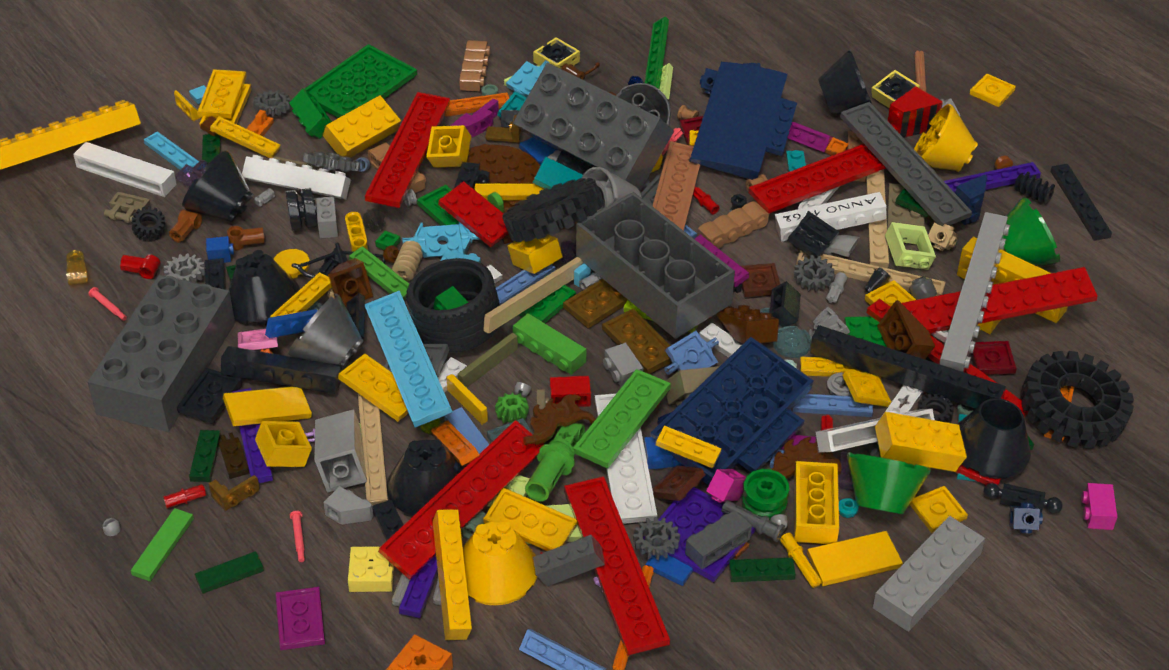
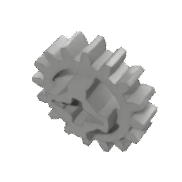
(184, 268)

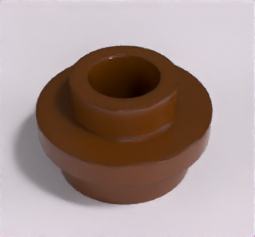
(390, 254)

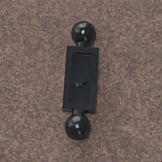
(1015, 495)

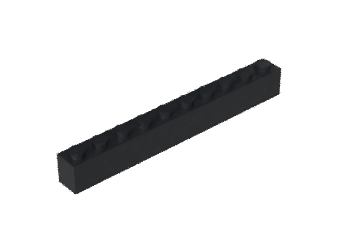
(903, 368)

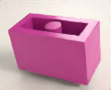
(726, 485)
(1099, 506)

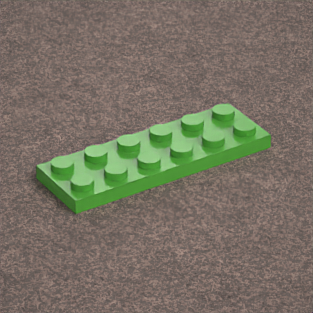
(621, 418)

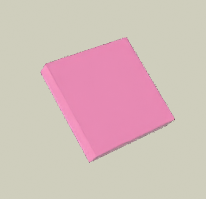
(256, 340)

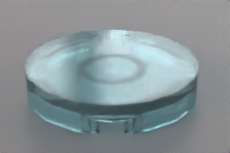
(792, 342)

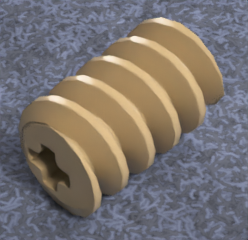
(408, 260)

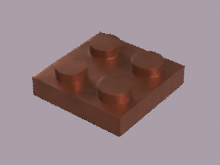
(761, 279)
(678, 483)

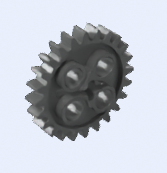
(331, 161)

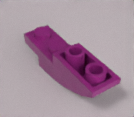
(480, 119)

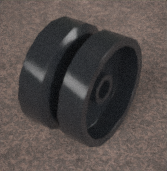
(299, 209)

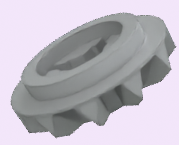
(834, 383)

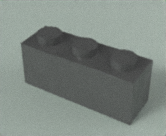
(718, 539)
(568, 560)

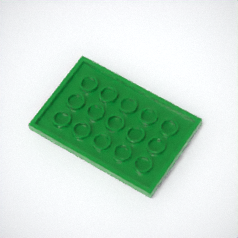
(360, 80)

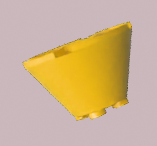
(947, 141)
(498, 564)

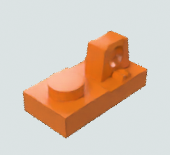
(261, 123)

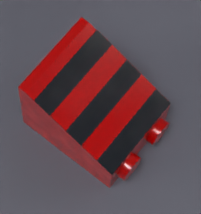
(913, 112)

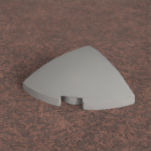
(842, 245)
(829, 319)

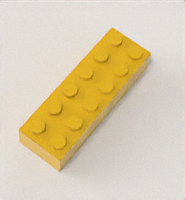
(1009, 269)

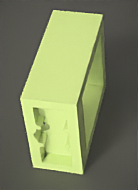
(905, 233)

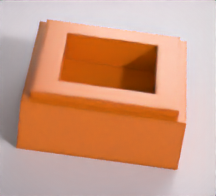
(836, 146)

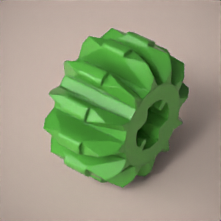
(511, 408)

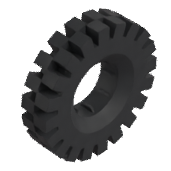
(553, 210)
(1085, 424)

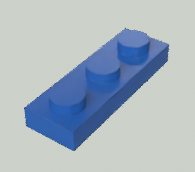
(288, 323)

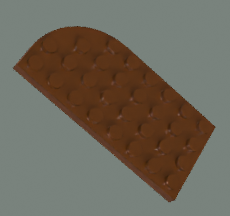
(505, 166)

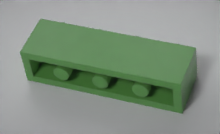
(550, 344)

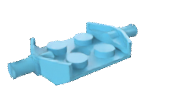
(456, 236)

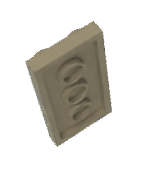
(898, 213)

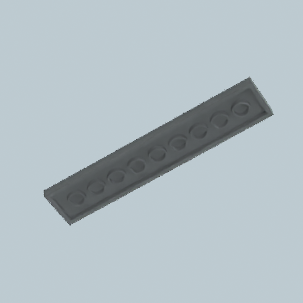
(906, 165)

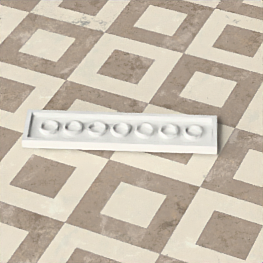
(630, 476)

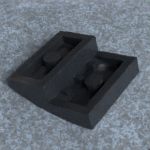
(813, 235)

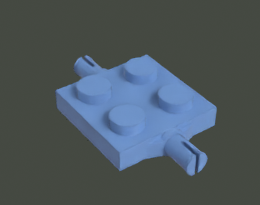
(691, 353)

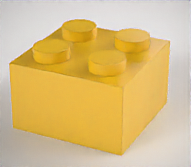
(448, 146)
(535, 254)
(283, 444)

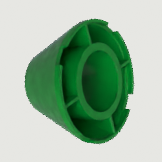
(1030, 236)
(885, 482)

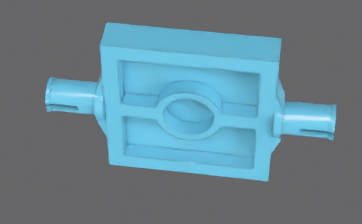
(525, 78)

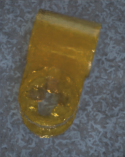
(76, 268)

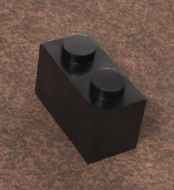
(785, 304)

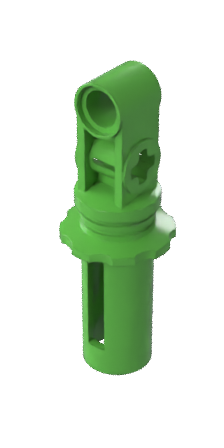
(554, 460)

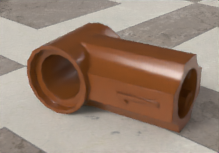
(186, 222)
(242, 237)

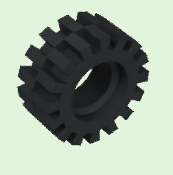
(148, 215)
(937, 404)

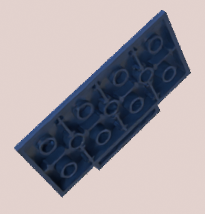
(743, 120)
(742, 409)

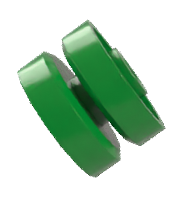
(765, 493)

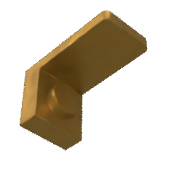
(509, 134)
(230, 498)

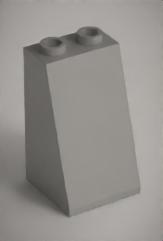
(339, 450)

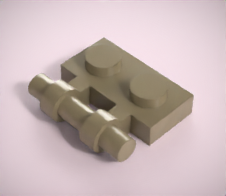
(126, 203)

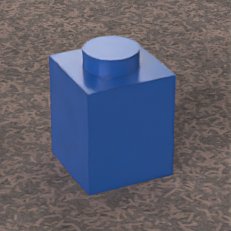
(219, 248)

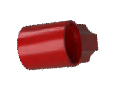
(145, 266)

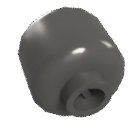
(922, 288)

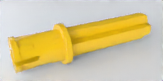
(796, 552)

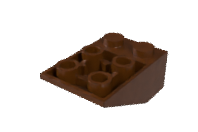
(748, 323)

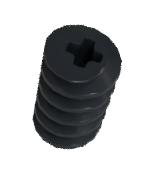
(1034, 188)

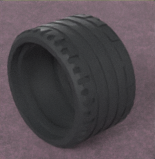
(461, 326)

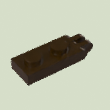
(233, 456)

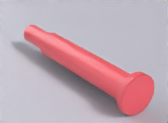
(94, 292)
(298, 535)

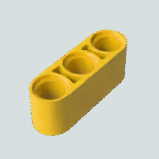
(355, 231)

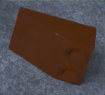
(904, 332)

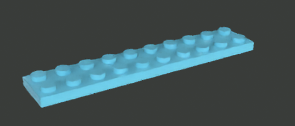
(408, 359)

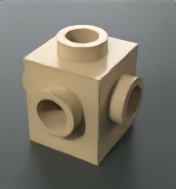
(943, 236)

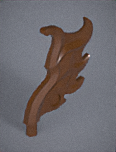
(555, 415)
(804, 452)

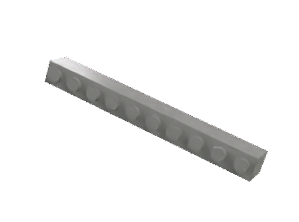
(974, 292)

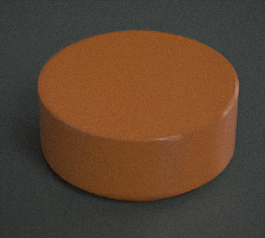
(1003, 162)

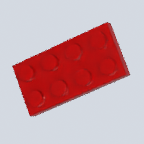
(475, 213)

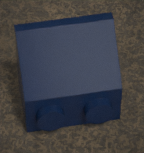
(972, 195)

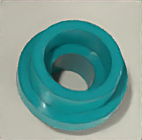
(848, 507)

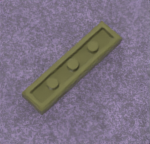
(488, 360)

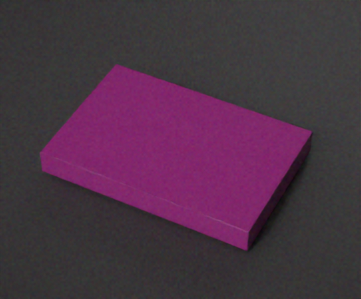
(299, 618)

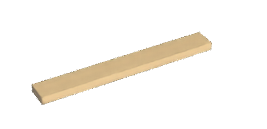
(864, 271)
(530, 296)
(373, 451)

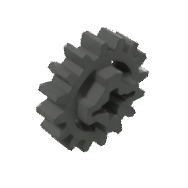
(272, 102)
(814, 273)
(656, 538)

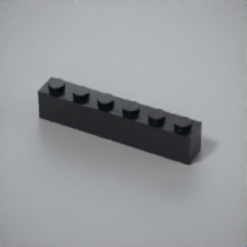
(280, 369)

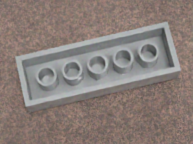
(928, 573)

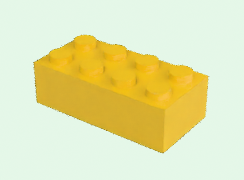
(361, 127)
(920, 441)
(816, 502)

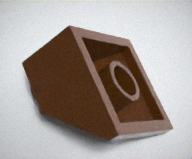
(349, 280)

